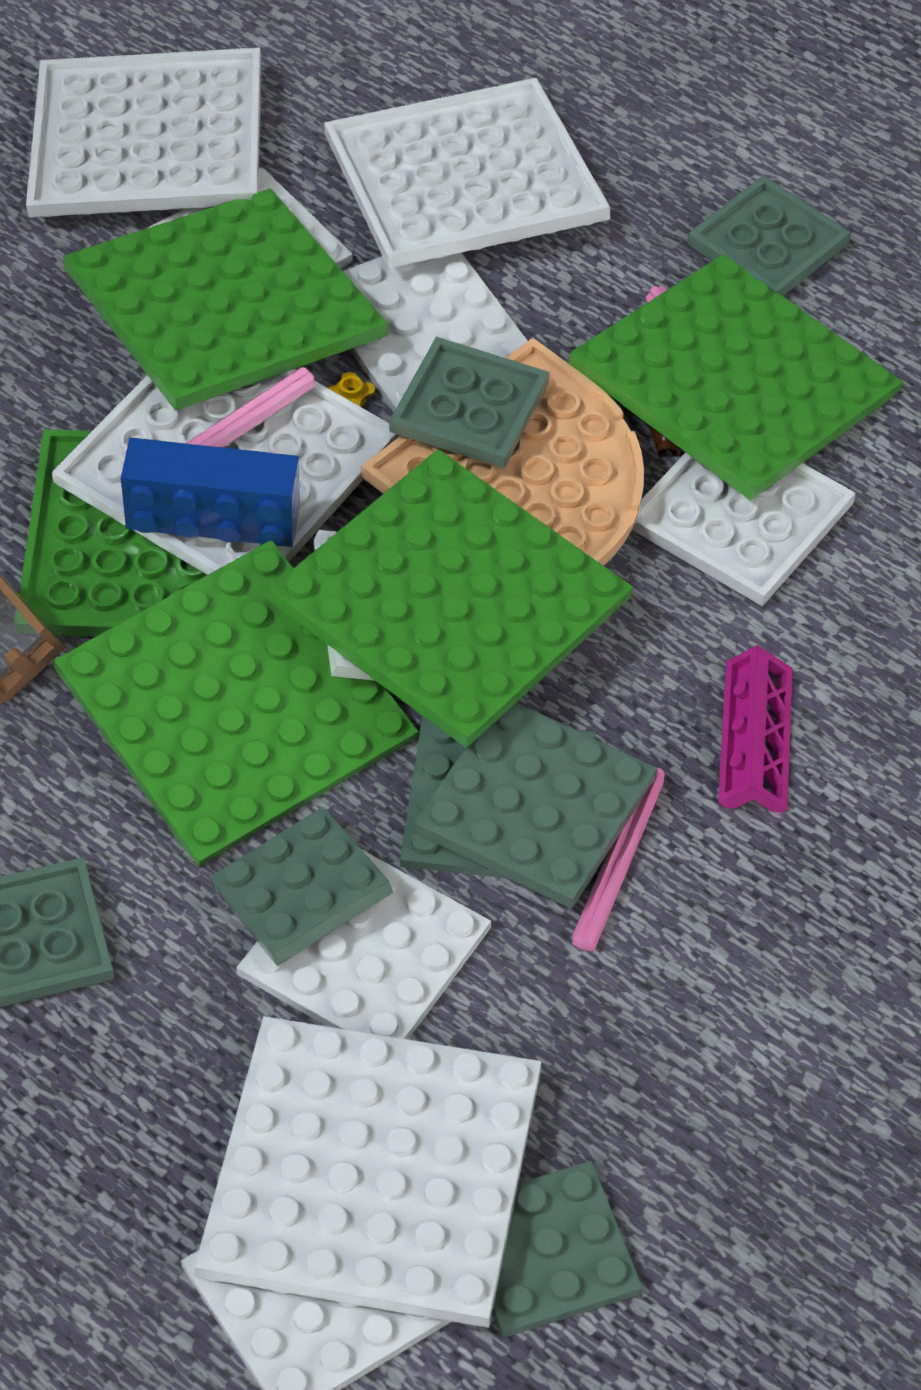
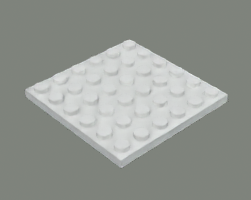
(145, 132)
(465, 172)
(319, 427)
(371, 1171)

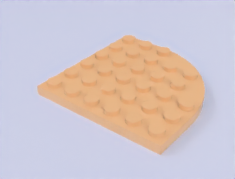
(570, 469)

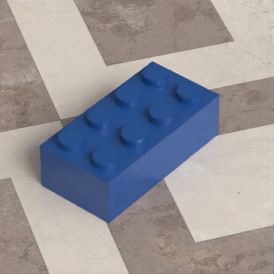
(210, 492)

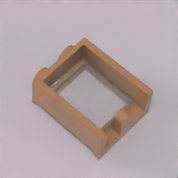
(25, 642)

